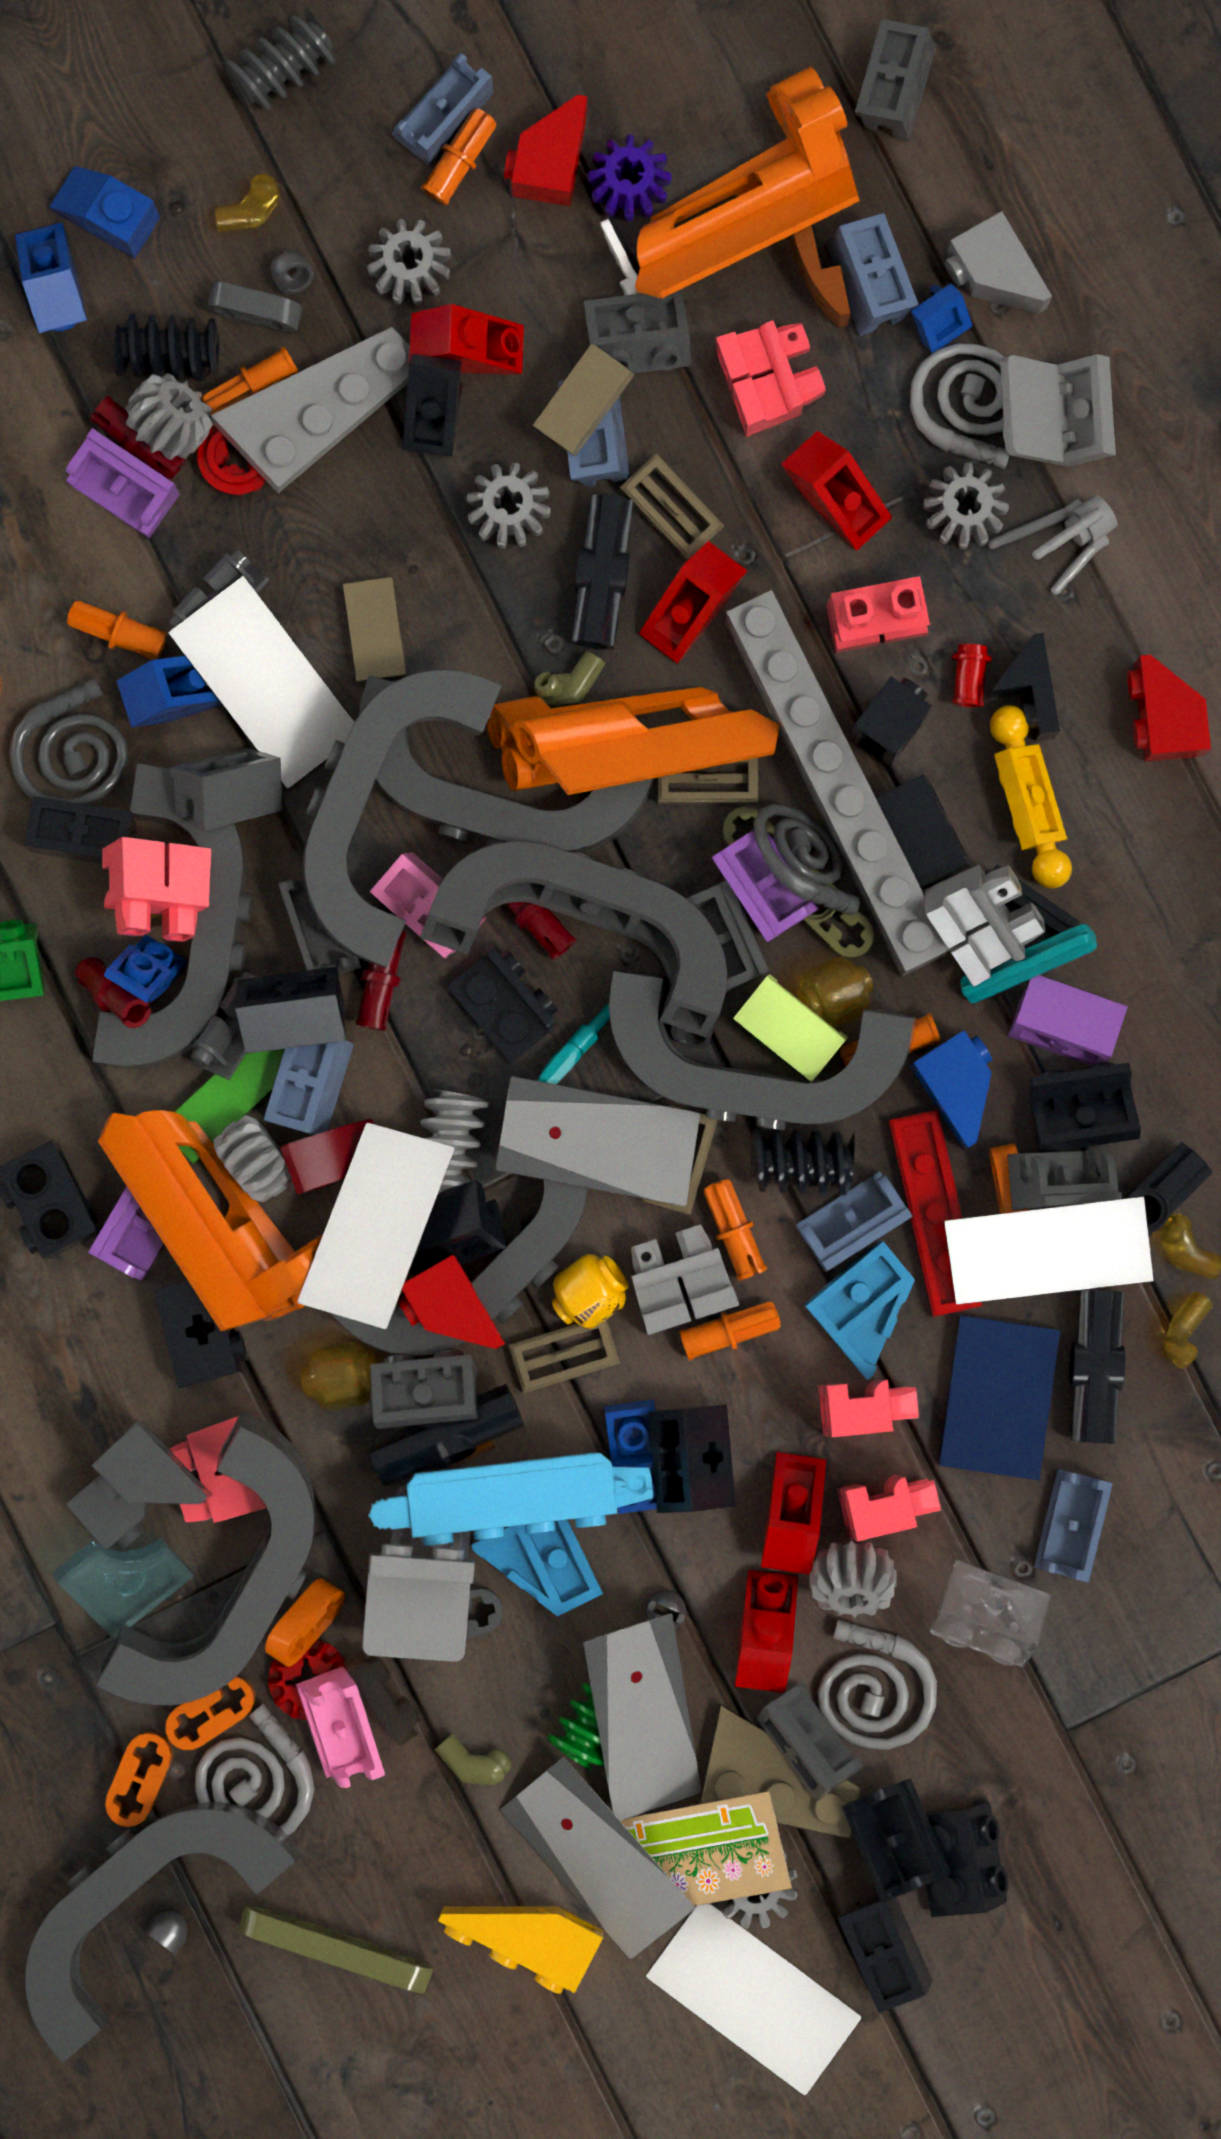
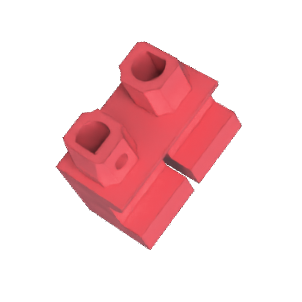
(761, 376)
(888, 609)
(159, 881)
(866, 1413)
(229, 1496)
(888, 1511)

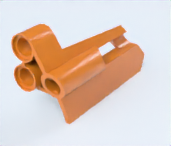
(776, 194)
(608, 746)
(233, 1262)

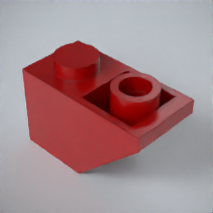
(475, 338)
(1170, 713)
(767, 1631)

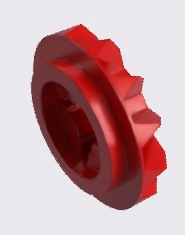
(231, 480)
(321, 1658)

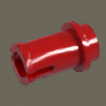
(970, 675)

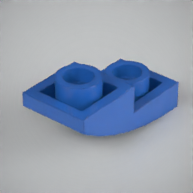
(146, 969)
(631, 1442)

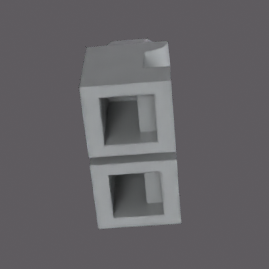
(977, 924)
(701, 1274)

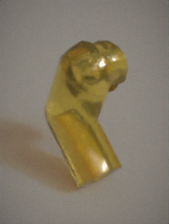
(254, 209)
(1183, 1251)
(1182, 1327)

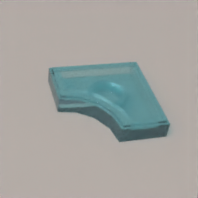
(122, 1585)

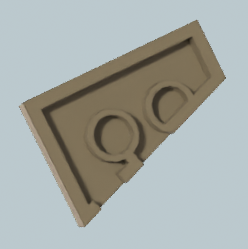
(749, 1763)

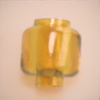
(836, 991)
(339, 1376)

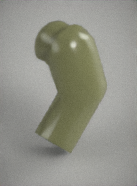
(572, 686)
(470, 1768)

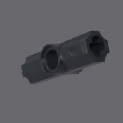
(602, 572)
(1171, 1183)
(1097, 1366)
(444, 1443)

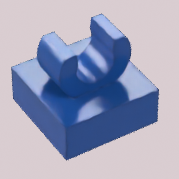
(941, 317)

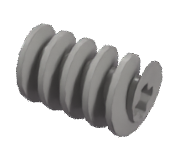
(452, 1128)

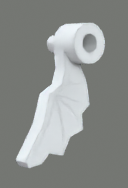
(621, 258)

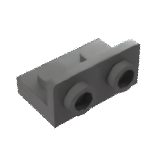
(641, 330)
(424, 1389)

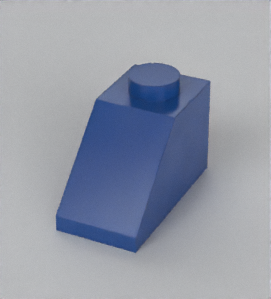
(106, 209)
(50, 278)
(165, 692)
(957, 1084)

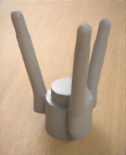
(1086, 524)

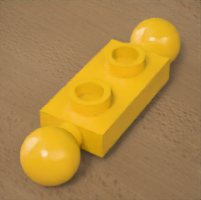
(1030, 797)

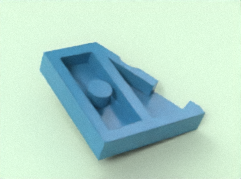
(863, 1305)
(544, 1565)

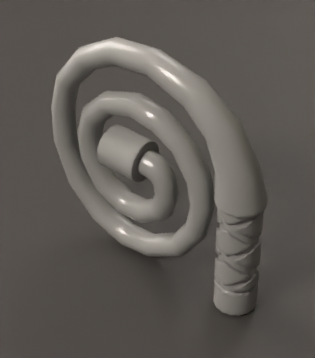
(971, 391)
(873, 1700)
(246, 1790)

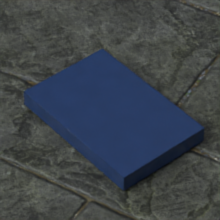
(999, 1397)

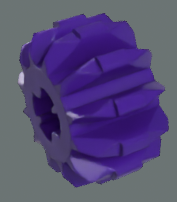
(637, 163)

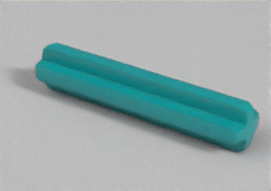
(1039, 960)

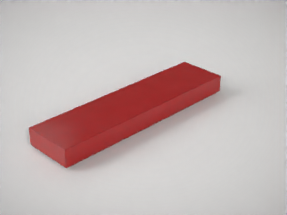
(931, 1201)

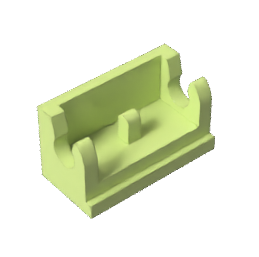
(790, 1028)

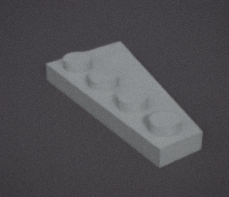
(313, 410)

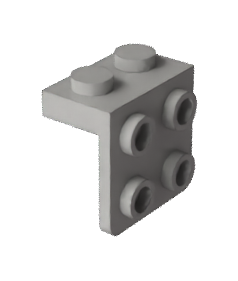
(1058, 410)
(417, 1603)

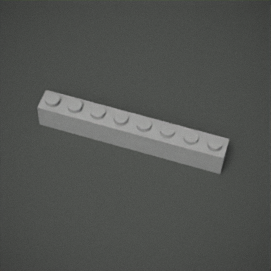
(835, 782)

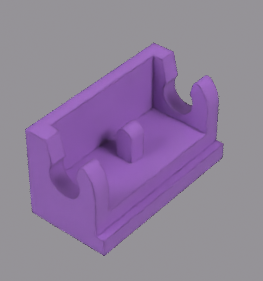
(121, 483)
(760, 892)
(1067, 1021)
(128, 1239)

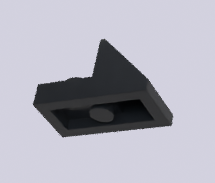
(432, 404)
(1032, 676)

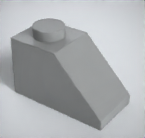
(996, 267)

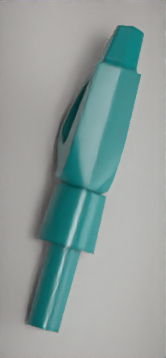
(573, 1050)

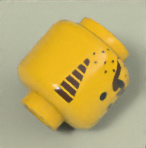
(589, 1291)

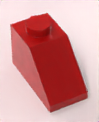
(549, 155)
(837, 489)
(692, 601)
(449, 1305)
(794, 1513)

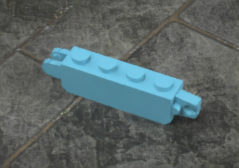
(511, 1495)

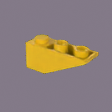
(537, 1937)

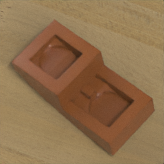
(823, 284)

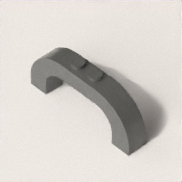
(426, 696)
(472, 813)
(597, 895)
(214, 948)
(725, 1091)
(521, 1262)
(189, 1670)
(53, 1979)

